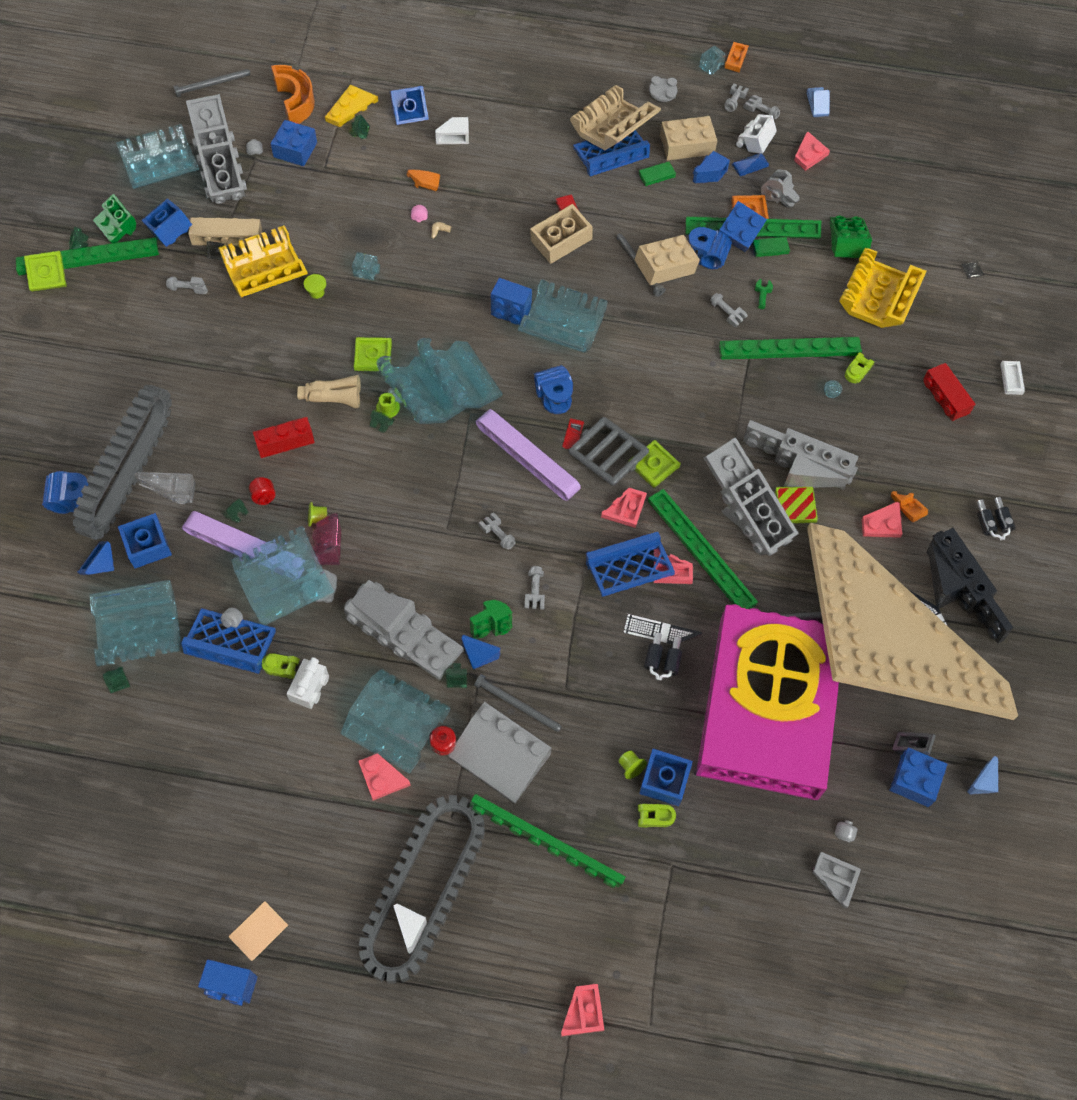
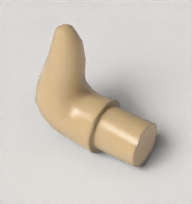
(440, 226)

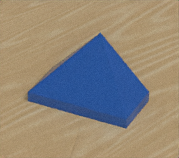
(750, 164)
(99, 560)
(479, 652)

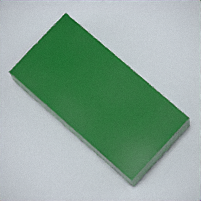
(657, 173)
(771, 247)

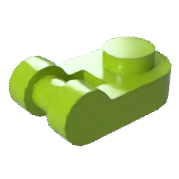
(856, 373)
(273, 664)
(664, 815)

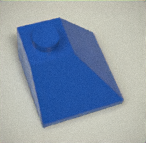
(409, 105)

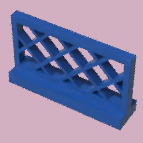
(613, 158)
(624, 552)
(224, 655)

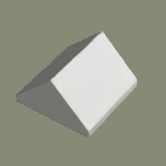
(411, 925)

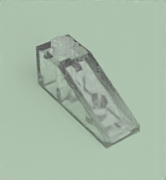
(172, 486)

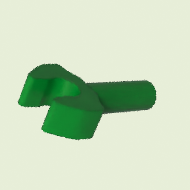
(763, 292)

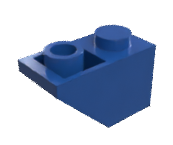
(711, 169)

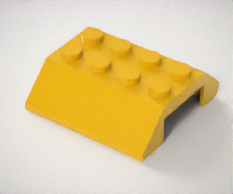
(262, 265)
(880, 292)

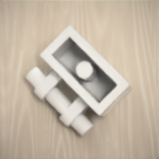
(758, 134)
(308, 683)

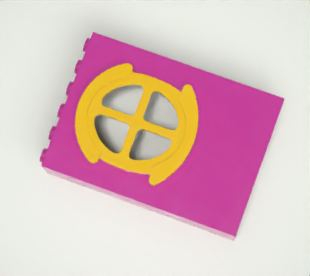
(763, 740)

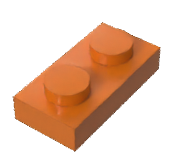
(736, 57)

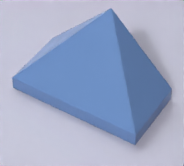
(987, 779)

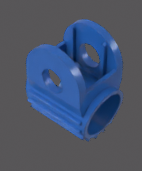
(713, 249)
(554, 386)
(63, 491)

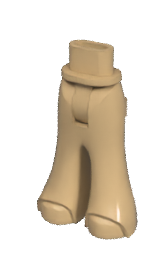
(339, 391)

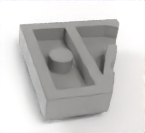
(837, 877)

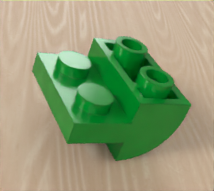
(115, 220)
(494, 617)

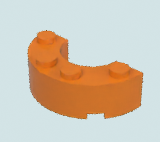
(299, 84)

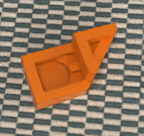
(424, 179)
(910, 507)

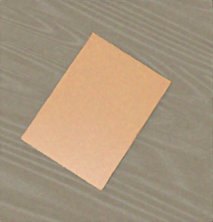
(258, 931)

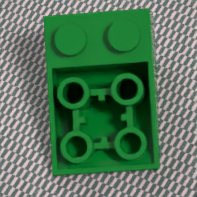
(849, 236)

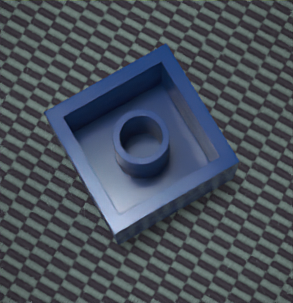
(294, 143)
(167, 222)
(742, 226)
(510, 301)
(144, 540)
(666, 777)
(918, 777)
(228, 982)

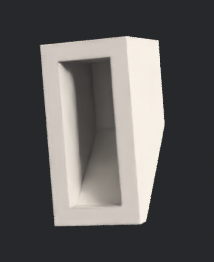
(453, 131)

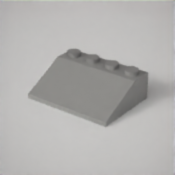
(500, 752)

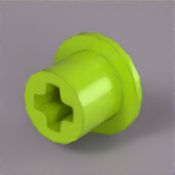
(315, 285)
(388, 405)
(316, 514)
(632, 764)

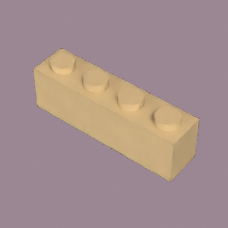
(223, 230)

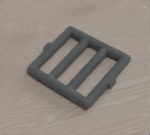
(600, 470)

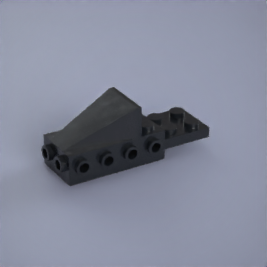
(961, 578)

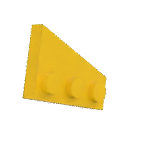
(349, 104)

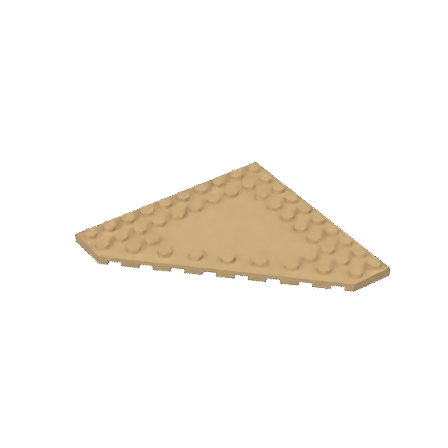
(889, 639)

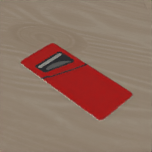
(573, 433)

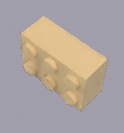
(688, 138)
(561, 233)
(666, 259)

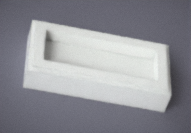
(1012, 377)

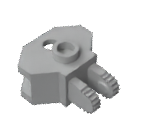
(780, 188)

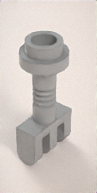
(755, 102)
(731, 103)
(196, 284)
(735, 316)
(507, 541)
(535, 572)

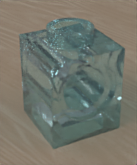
(712, 60)
(365, 266)

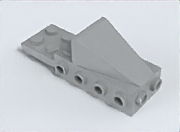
(216, 150)
(806, 466)
(750, 499)
(401, 628)

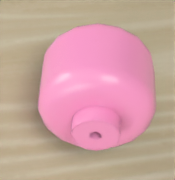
(419, 213)

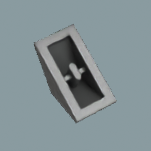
(917, 741)

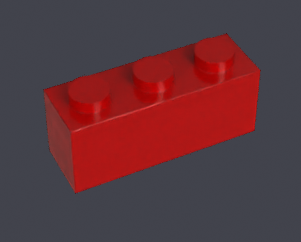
(948, 392)
(283, 437)

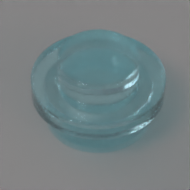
(832, 389)

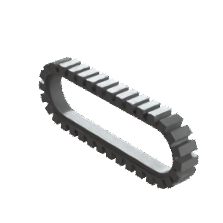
(147, 398)
(403, 870)

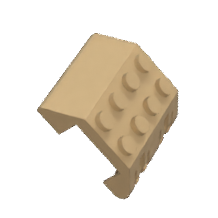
(611, 118)

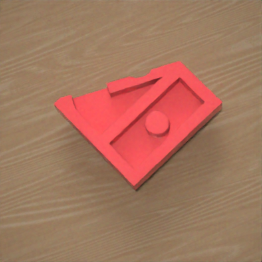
(810, 152)
(626, 508)
(883, 522)
(682, 568)
(381, 776)
(584, 1012)

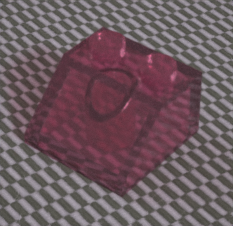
(328, 540)

